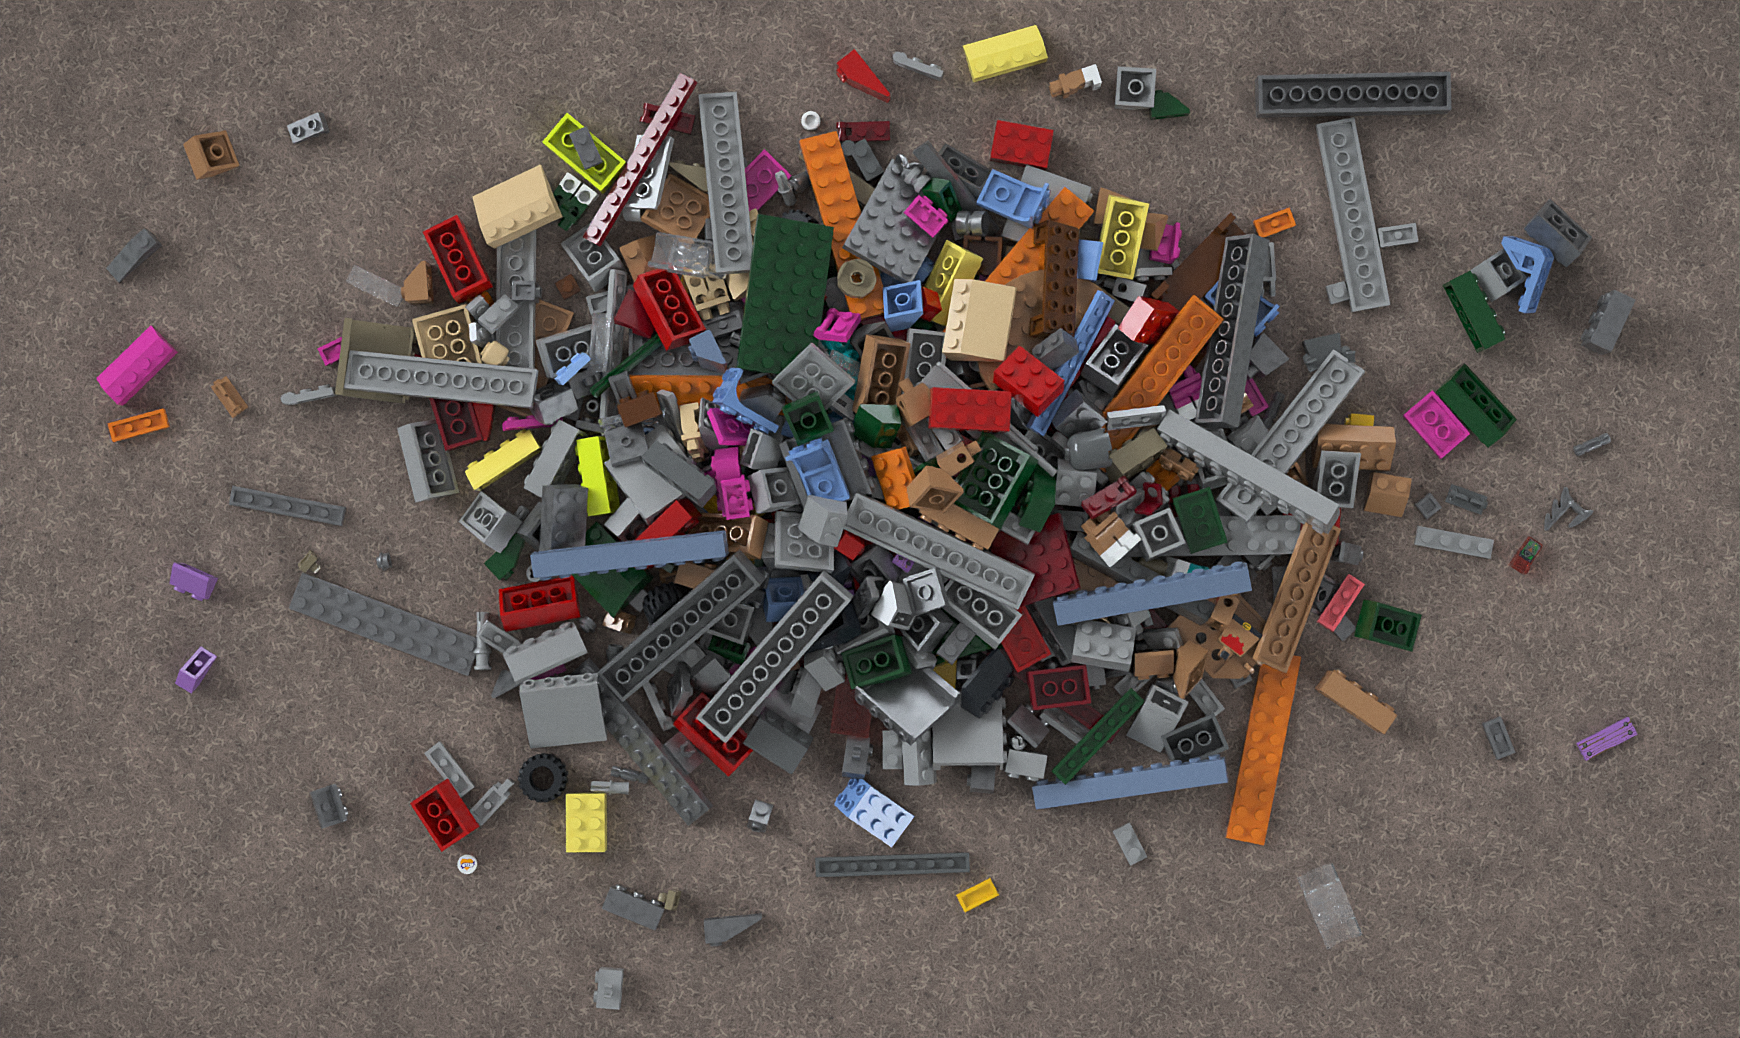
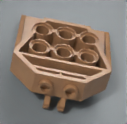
(1236, 666)

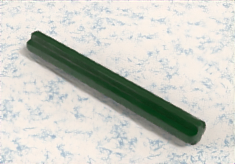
(627, 365)

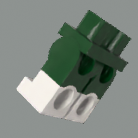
(573, 200)

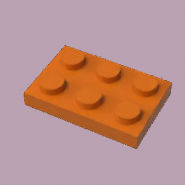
(894, 475)

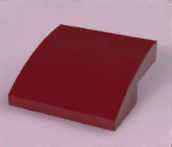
(634, 316)

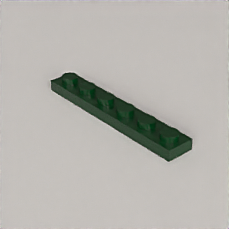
(1097, 736)

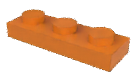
(138, 425)

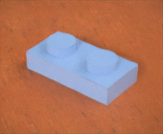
(566, 373)

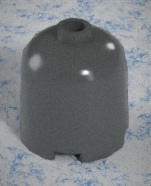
(1089, 450)

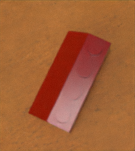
(539, 603)

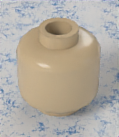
(495, 354)

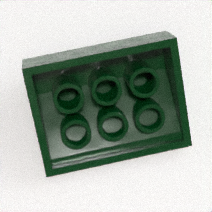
(994, 479)
(612, 589)

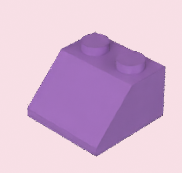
(192, 580)

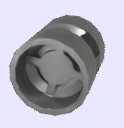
(972, 223)

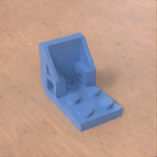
(1522, 255)

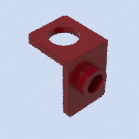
(1150, 503)

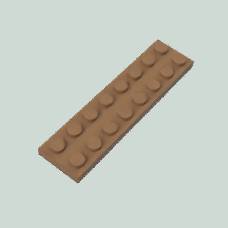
(1295, 597)

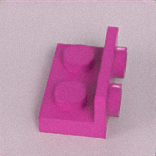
(926, 216)
(1168, 248)
(736, 497)

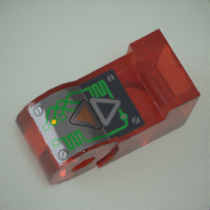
(1525, 555)

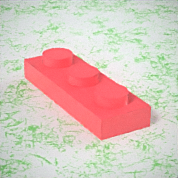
(1340, 603)

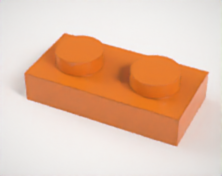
(1274, 223)

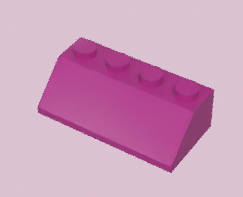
(136, 366)

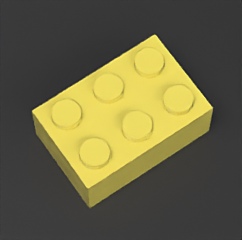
(586, 822)

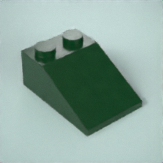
(1387, 625)
(876, 662)

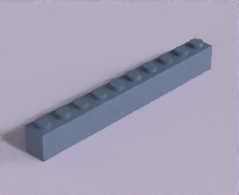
(629, 554)
(1152, 594)
(1131, 782)

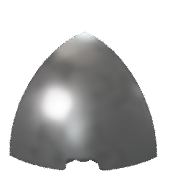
(710, 678)

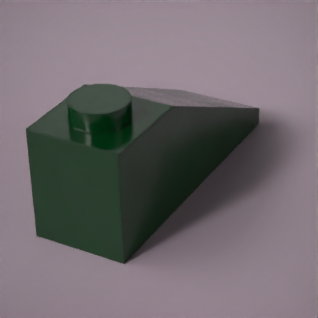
(503, 563)

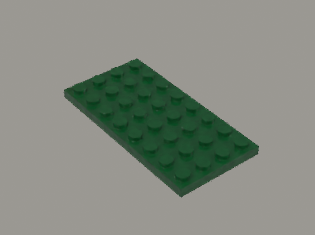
(783, 292)

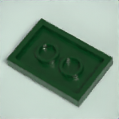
(1199, 520)

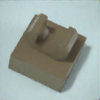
(308, 562)
(671, 899)

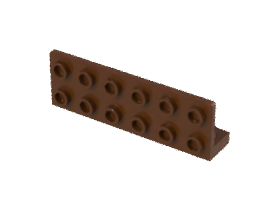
(1199, 269)
(1059, 278)

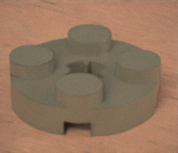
(846, 283)

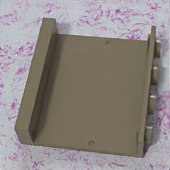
(376, 339)

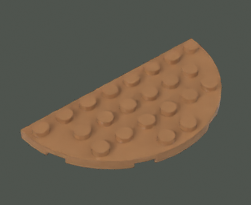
(1027, 305)

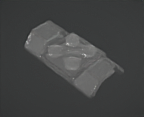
(684, 256)
(1329, 905)

